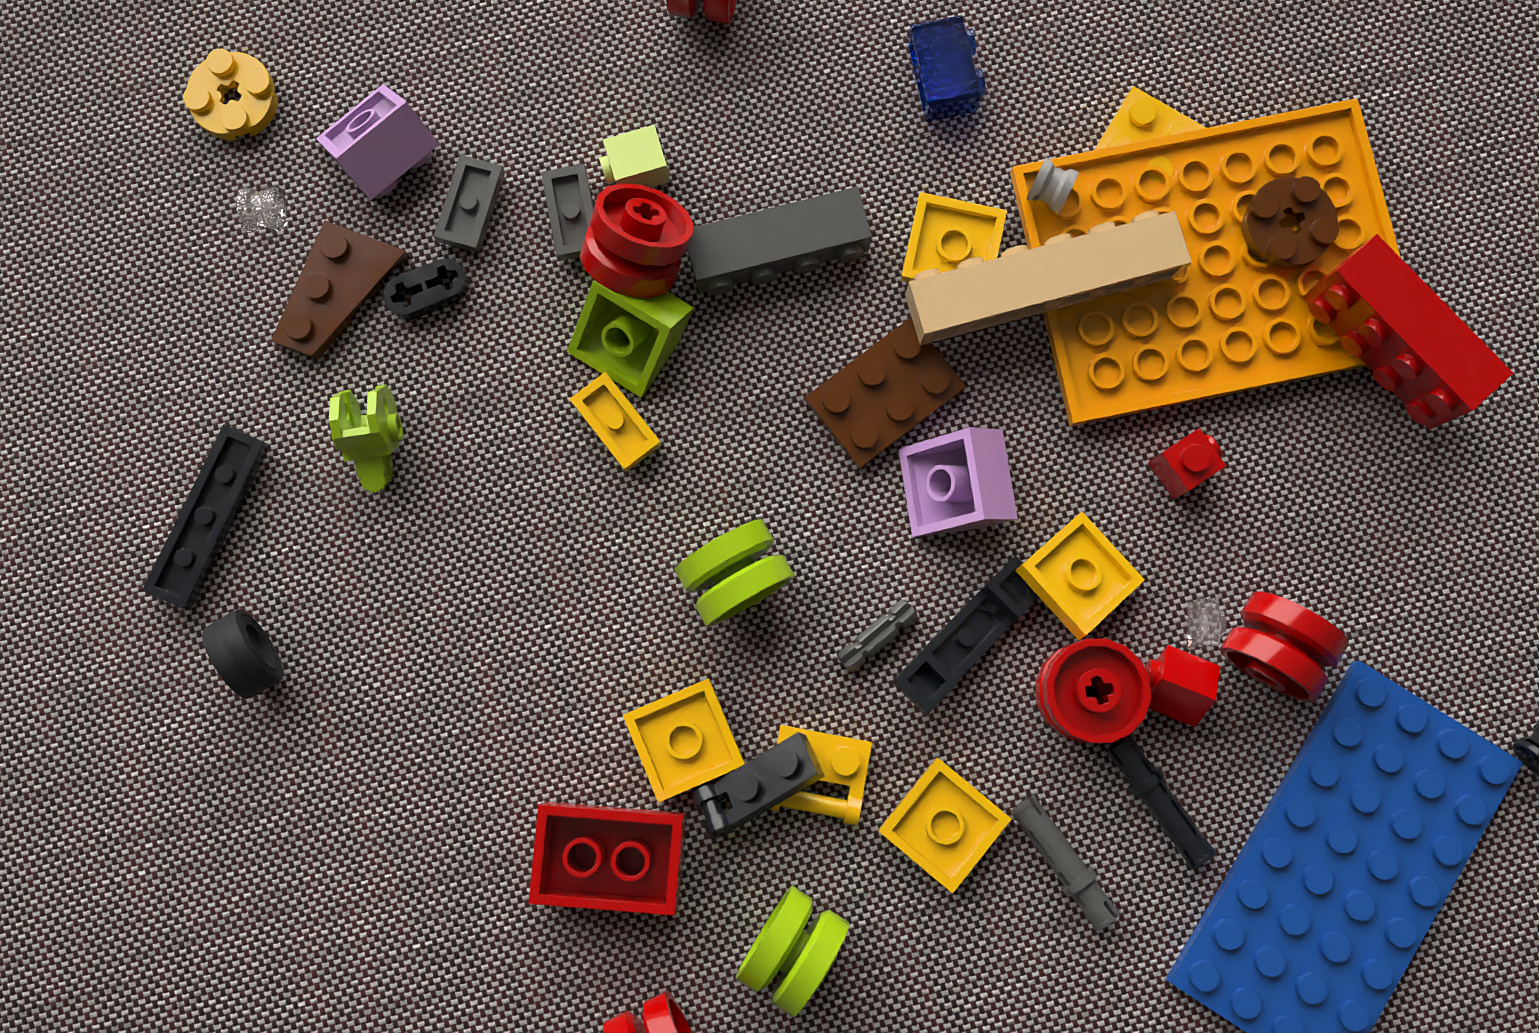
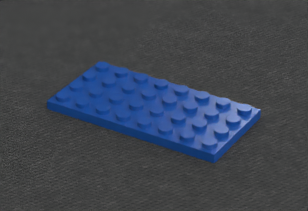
(1345, 864)

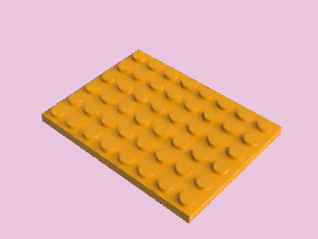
(1229, 315)

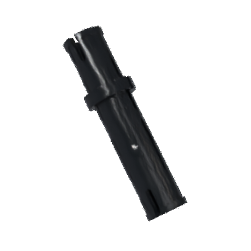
(1149, 785)

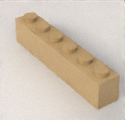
(1047, 276)

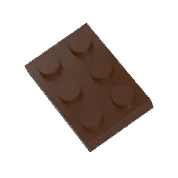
(884, 394)

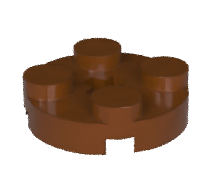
(1301, 199)

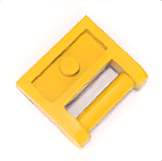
(842, 762)

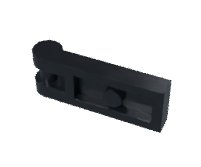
(758, 785)

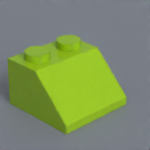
(628, 335)

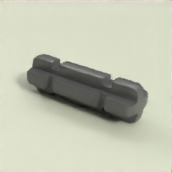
(877, 635)

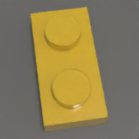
(615, 421)

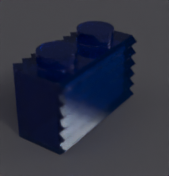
(945, 68)

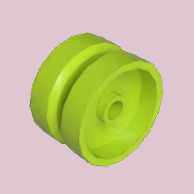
(731, 566)
(797, 953)

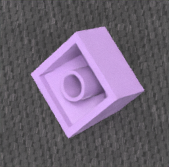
(379, 142)
(957, 482)

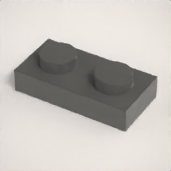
(469, 203)
(568, 208)

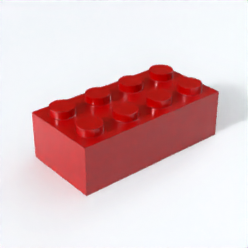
(1406, 335)

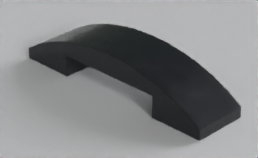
(965, 638)

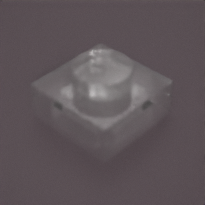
(1205, 623)

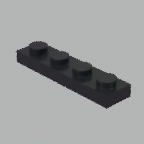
(206, 517)

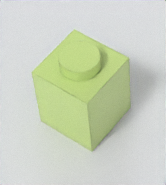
(635, 158)

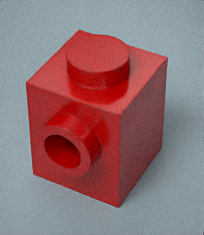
(1188, 463)
(1182, 685)

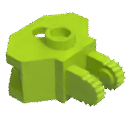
(367, 437)

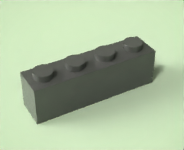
(779, 241)

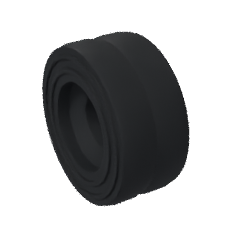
(242, 654)

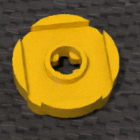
(214, 78)

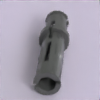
(1076, 878)

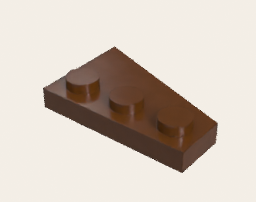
(332, 286)

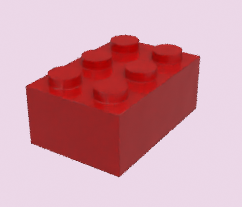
(607, 858)

